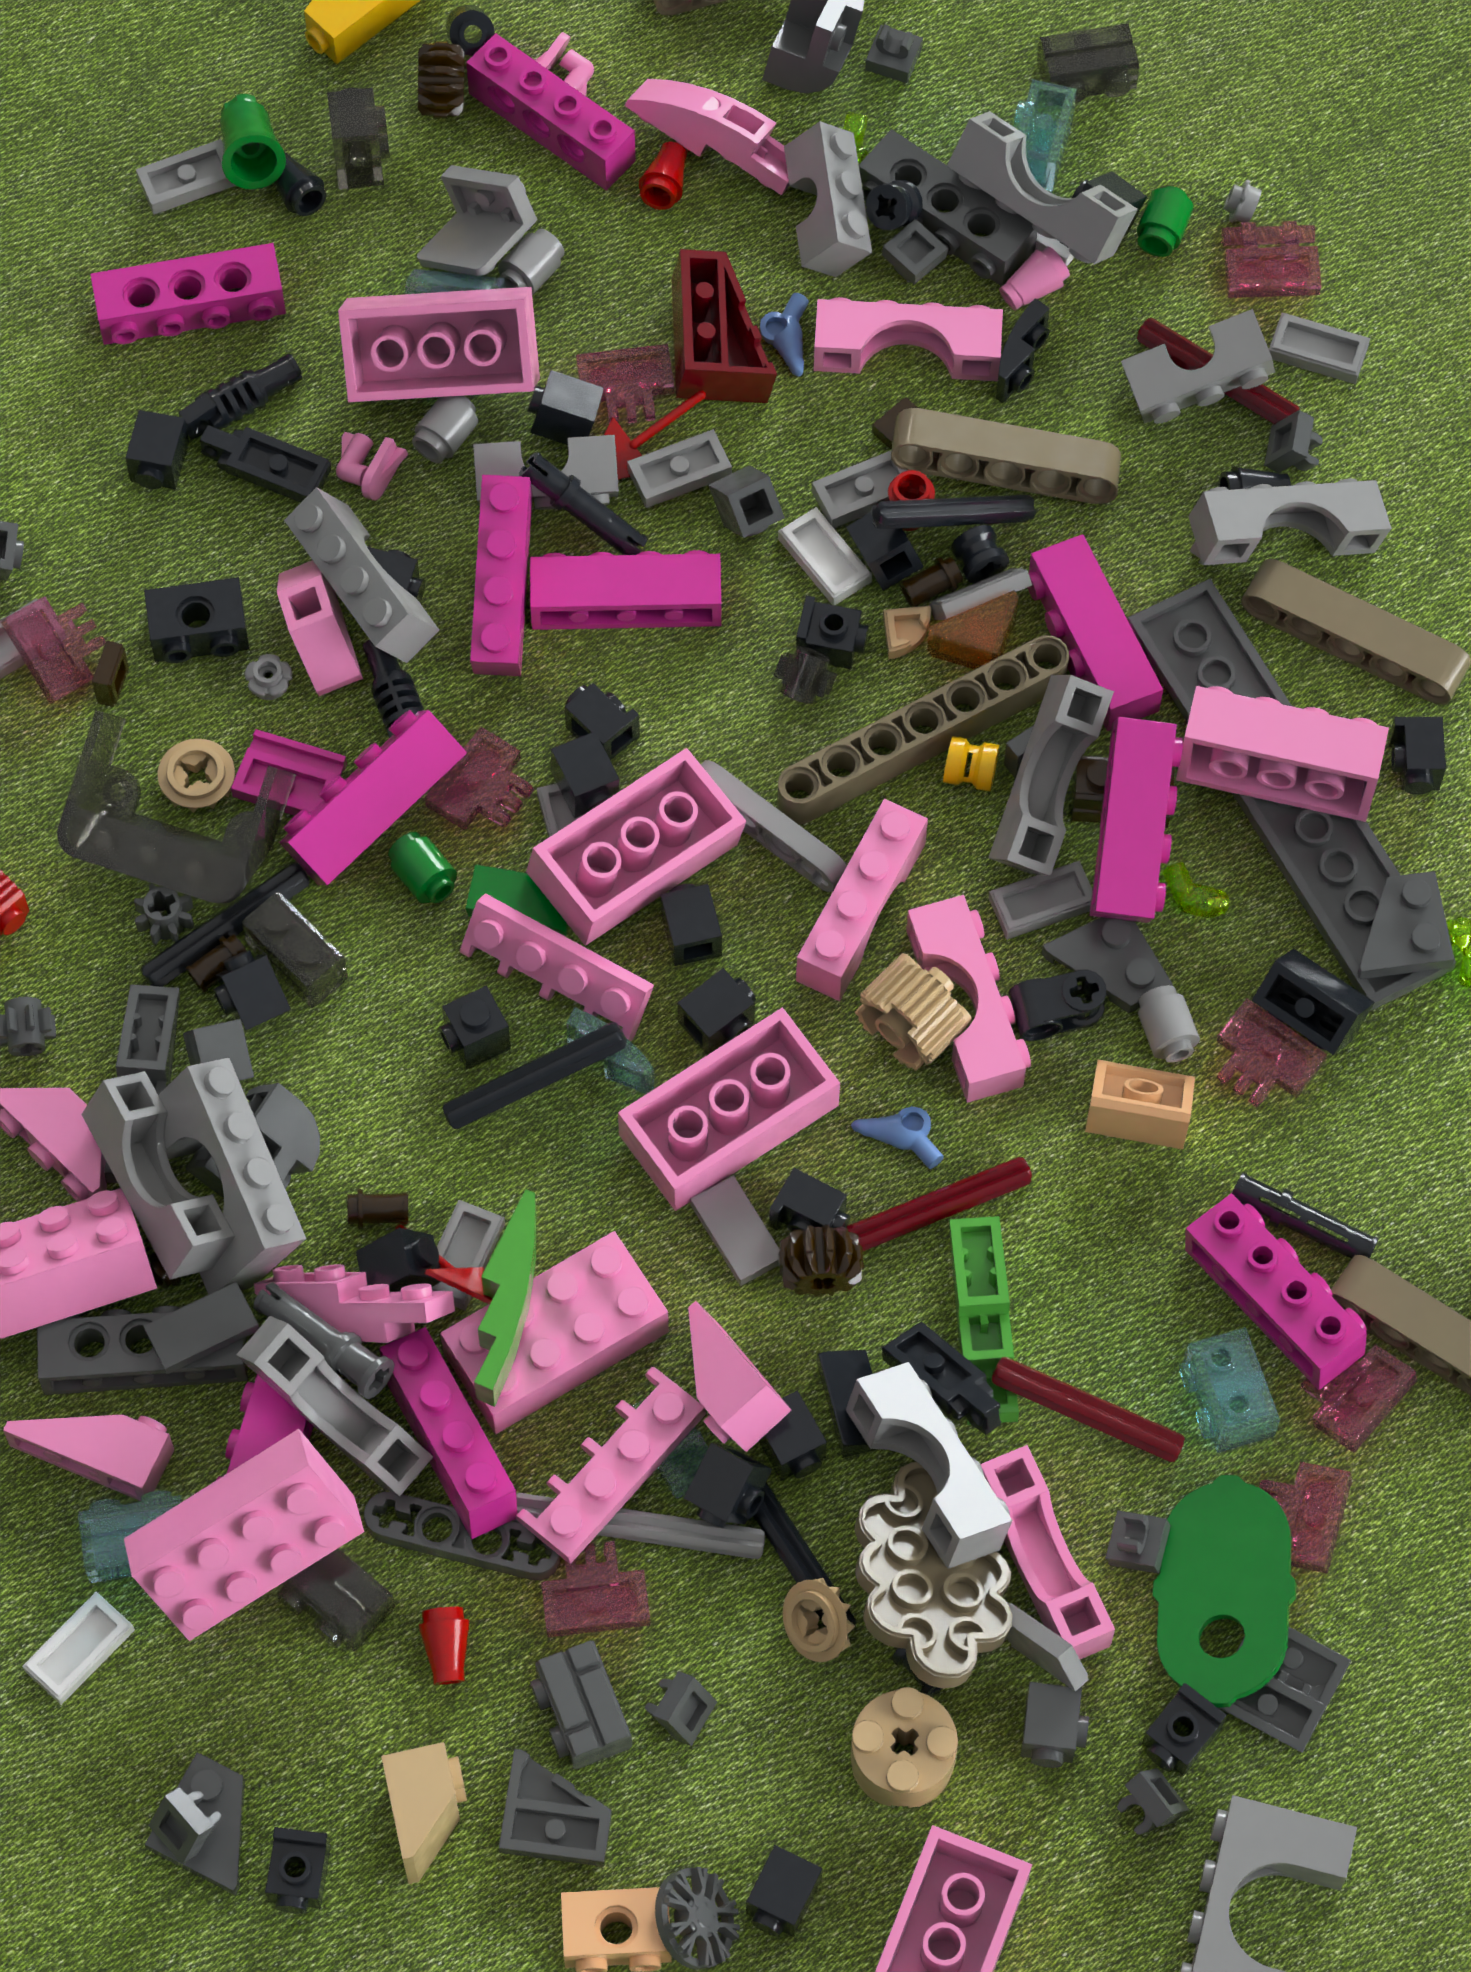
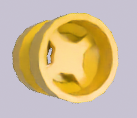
(982, 763)

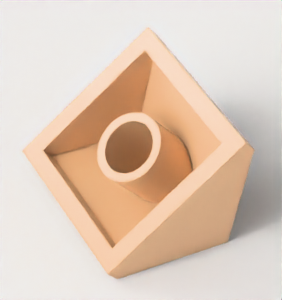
(1140, 1104)

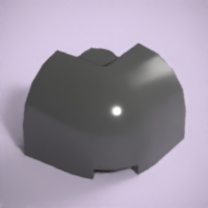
(813, 44)
(287, 1131)

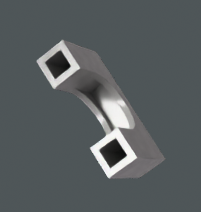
(211, 1110)
(1254, 1844)

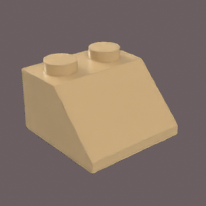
(424, 1802)

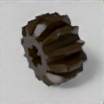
(440, 79)
(821, 1260)

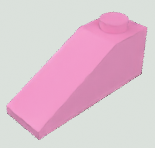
(729, 1384)
(104, 1449)

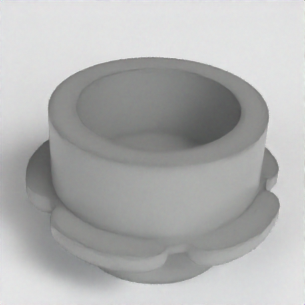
(1242, 202)
(271, 687)

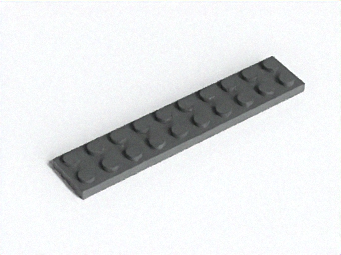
(1325, 858)

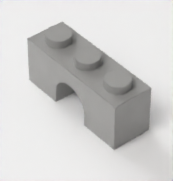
(837, 229)
(1238, 360)
(589, 459)

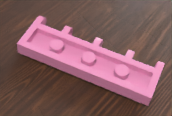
(557, 964)
(615, 1468)

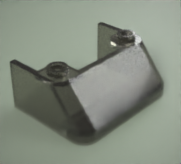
(106, 831)

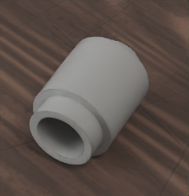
(532, 260)
(445, 428)
(1167, 1024)

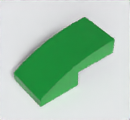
(516, 891)

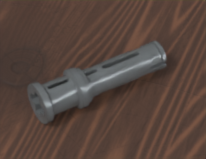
(341, 1350)

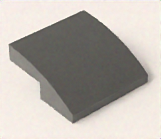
(1297, 1694)

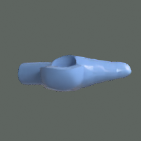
(785, 332)
(903, 1131)

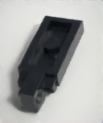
(266, 461)
(953, 1380)

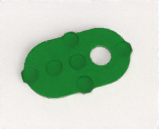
(1225, 1562)

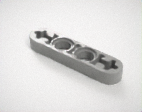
(779, 832)

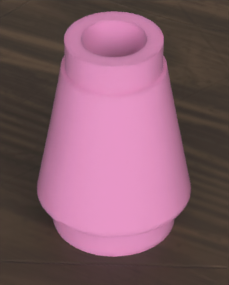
(1035, 278)

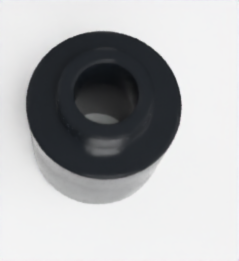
(462, 18)

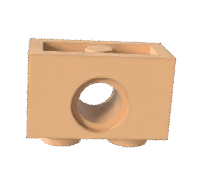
(587, 1915)

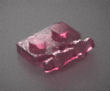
(1271, 270)

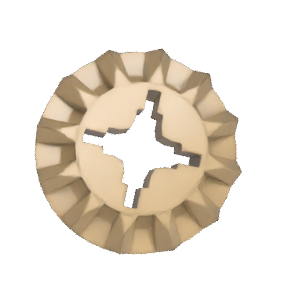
(193, 756)
(802, 1620)

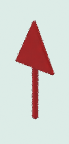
(627, 449)
(464, 1279)

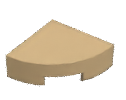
(905, 629)

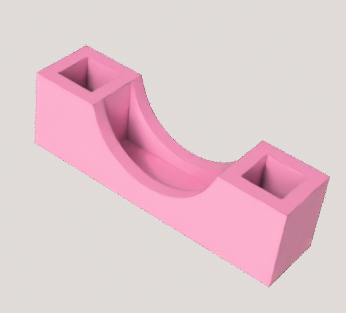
(960, 336)
(850, 914)
(987, 1052)
(1053, 1580)

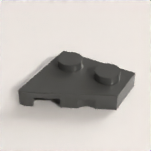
(1114, 952)
(551, 1817)
(220, 1853)

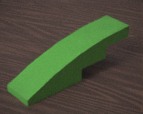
(509, 1283)
(983, 1301)

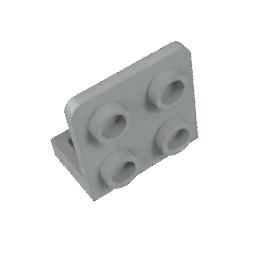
(488, 221)

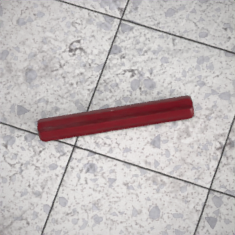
(1192, 357)
(942, 1203)
(1088, 1409)

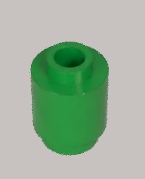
(1164, 221)
(422, 868)

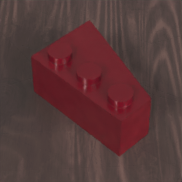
(713, 333)

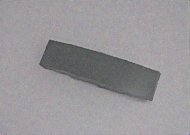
(148, 1038)

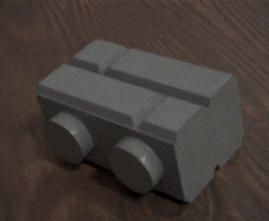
(582, 1705)

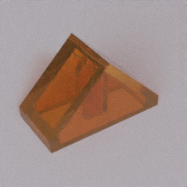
(975, 634)

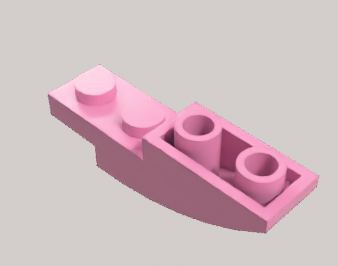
(708, 118)
(354, 1307)

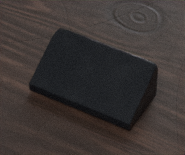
(838, 1376)

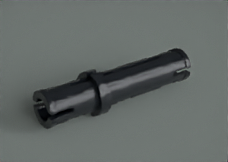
(568, 494)
(1251, 1190)

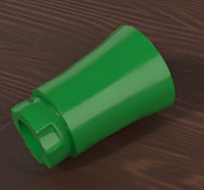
(250, 149)

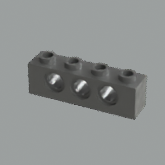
(972, 210)
(116, 1367)

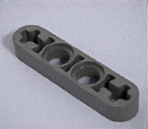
(459, 1544)

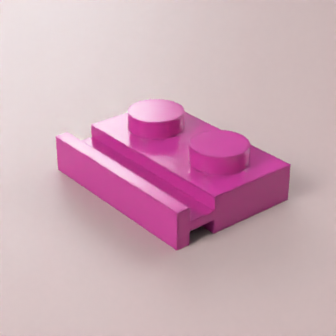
(312, 767)

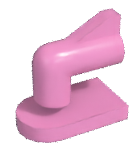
(578, 66)
(378, 474)

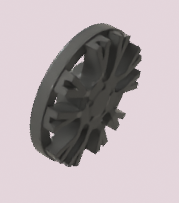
(696, 1918)

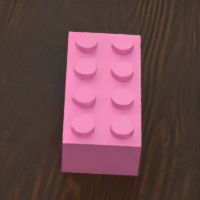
(439, 344)
(1282, 753)
(635, 846)
(729, 1108)
(70, 1262)
(577, 1325)
(243, 1535)
(955, 1908)

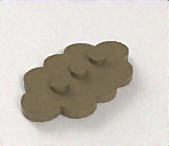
(914, 1598)

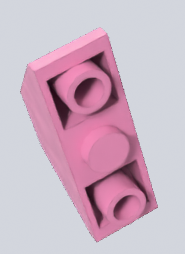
(318, 628)
(57, 1135)

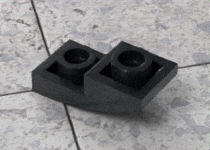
(1018, 353)

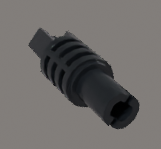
(239, 396)
(392, 687)

